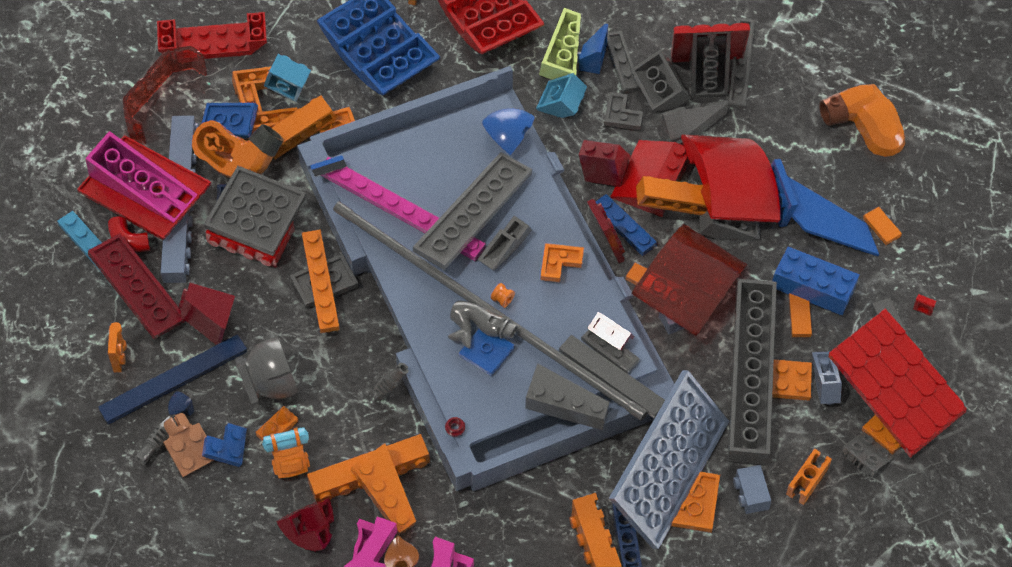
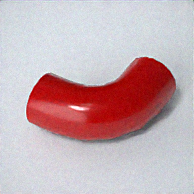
(138, 241)

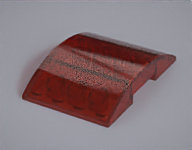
(689, 279)

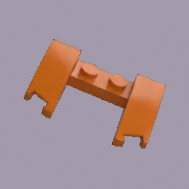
(246, 85)

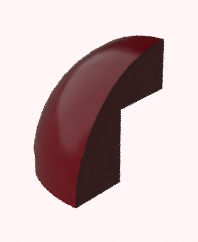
(309, 525)

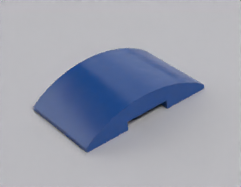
(376, 43)

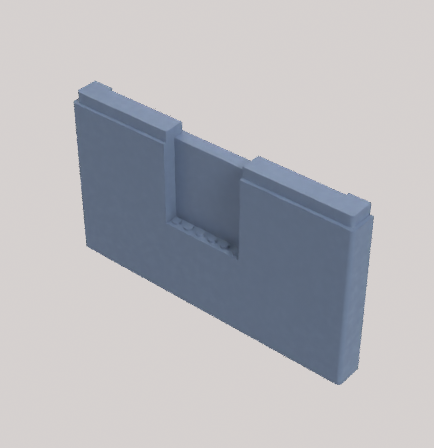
(430, 157)

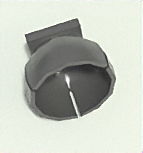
(266, 372)

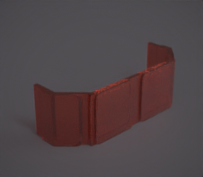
(171, 61)

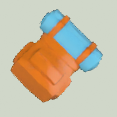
(288, 452)

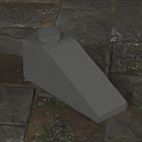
(729, 228)

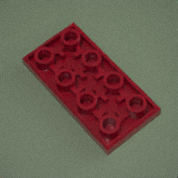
(607, 230)

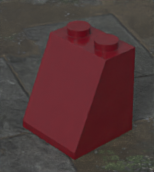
(603, 162)
(206, 310)

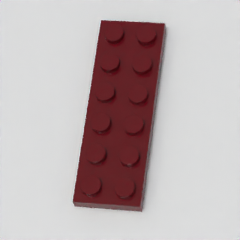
(136, 286)

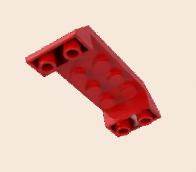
(215, 40)

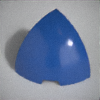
(508, 127)

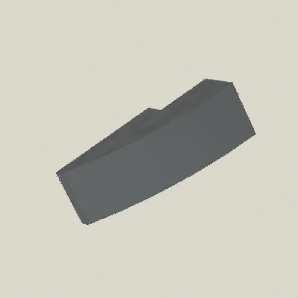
(505, 243)

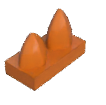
(278, 423)

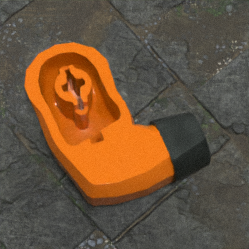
(226, 151)

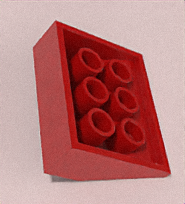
(651, 159)

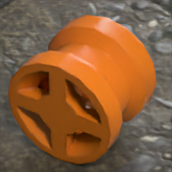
(502, 295)

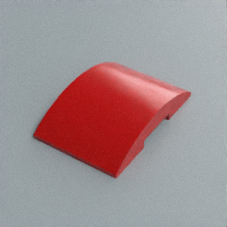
(490, 22)
(734, 178)

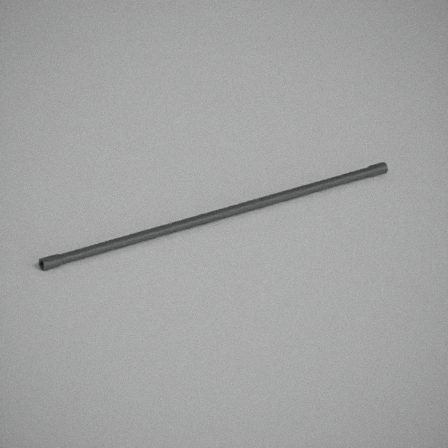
(630, 406)

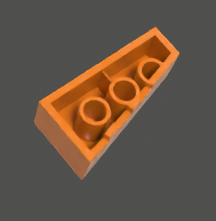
(383, 486)
(591, 533)

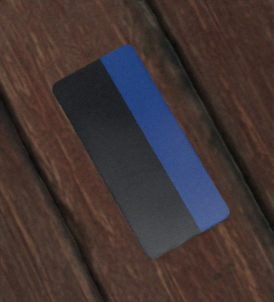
(328, 165)

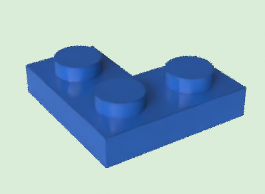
(227, 450)

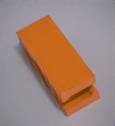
(806, 483)

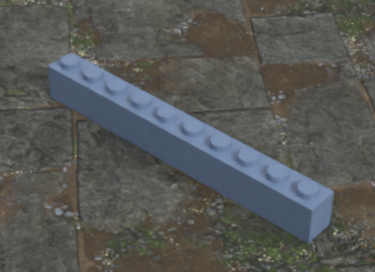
(175, 246)

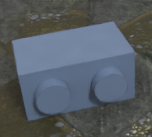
(752, 489)

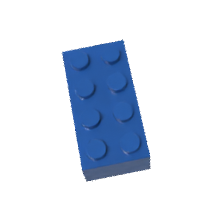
(815, 280)

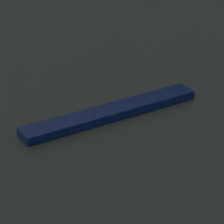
(172, 379)

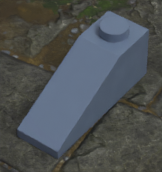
(827, 378)

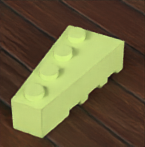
(563, 47)

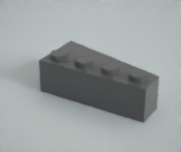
(565, 400)

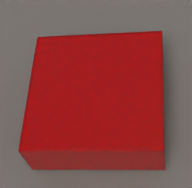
(924, 305)

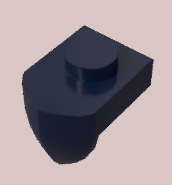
(180, 403)

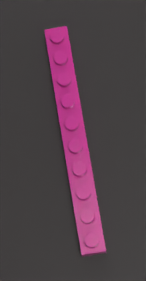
(394, 204)

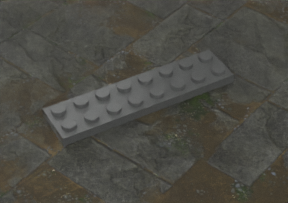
(472, 210)

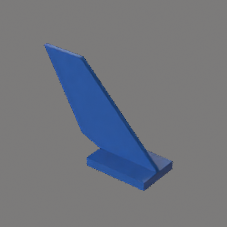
(819, 215)

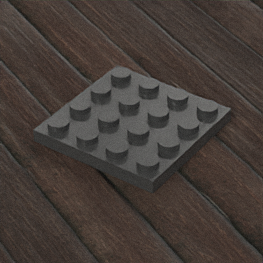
(255, 210)

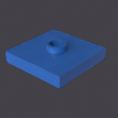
(486, 352)

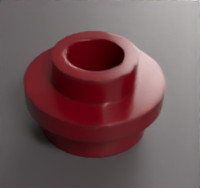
(455, 421)

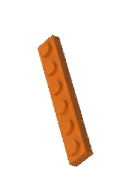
(320, 281)

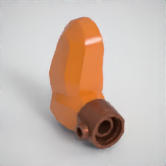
(873, 117)

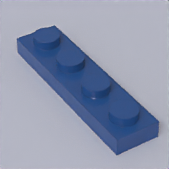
(627, 227)

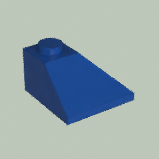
(593, 51)

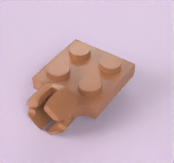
(185, 444)

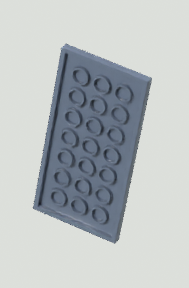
(669, 459)

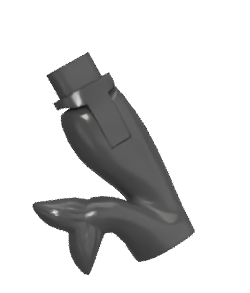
(485, 320)

